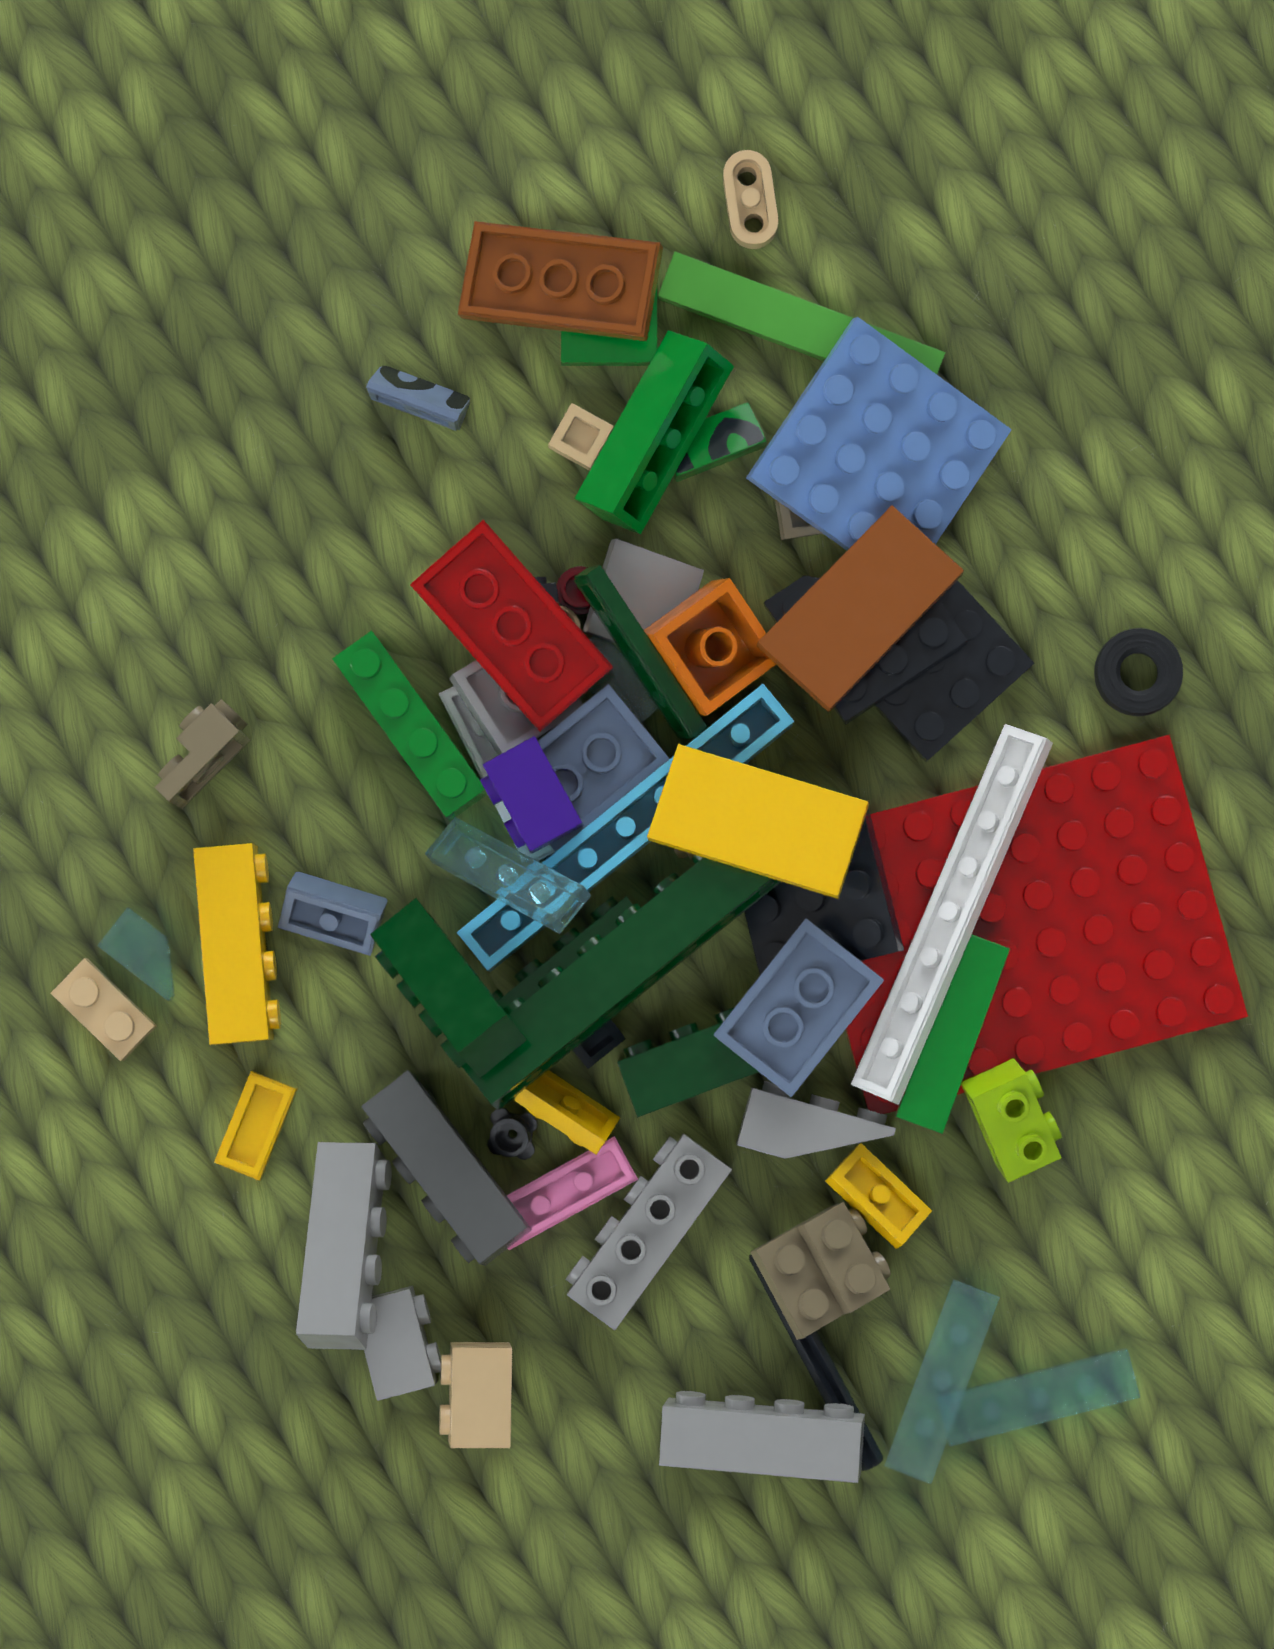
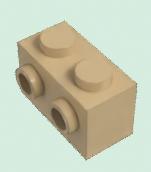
(478, 1395)

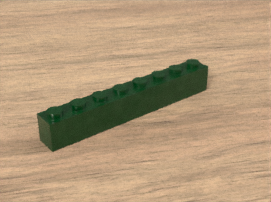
(619, 969)

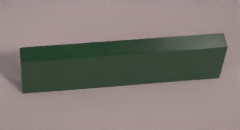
(640, 652)

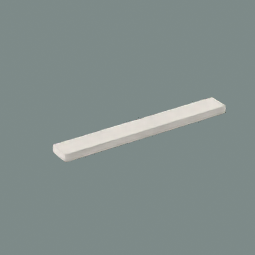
(951, 913)

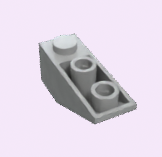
(796, 1128)

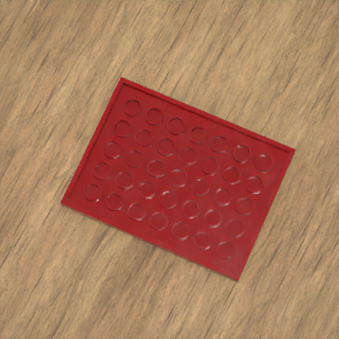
(1098, 908)

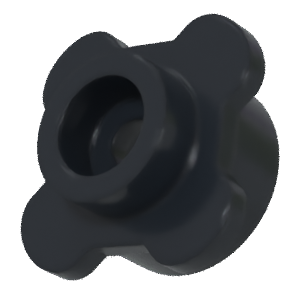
(500, 1141)

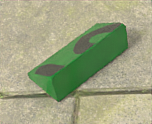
(721, 441)

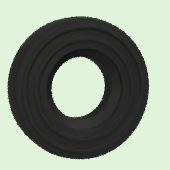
(1168, 667)

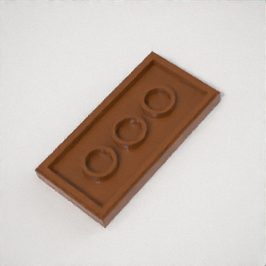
(560, 280)
(860, 608)

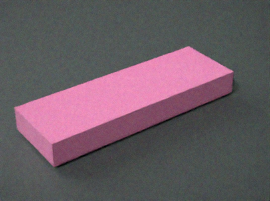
(572, 1188)

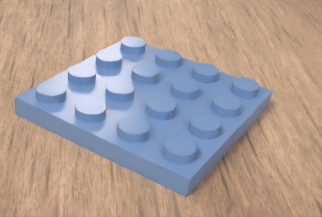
(877, 436)

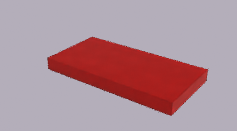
(511, 626)

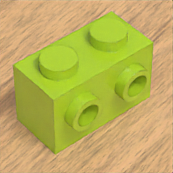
(1012, 1119)

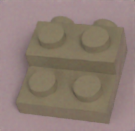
(213, 741)
(822, 1269)

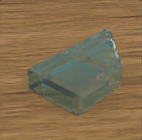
(141, 951)

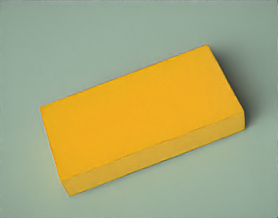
(255, 1125)

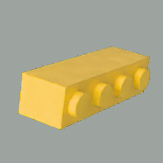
(234, 943)

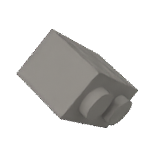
(399, 1348)

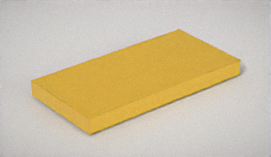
(758, 821)

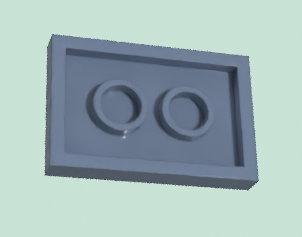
(600, 756)
(798, 1007)

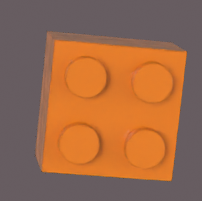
(711, 645)

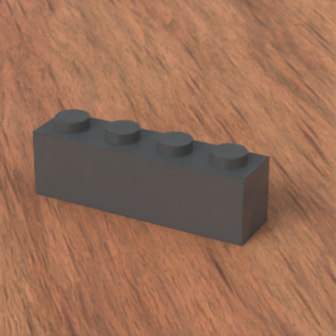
(445, 1168)

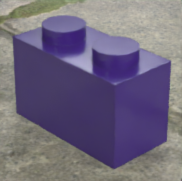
(531, 795)

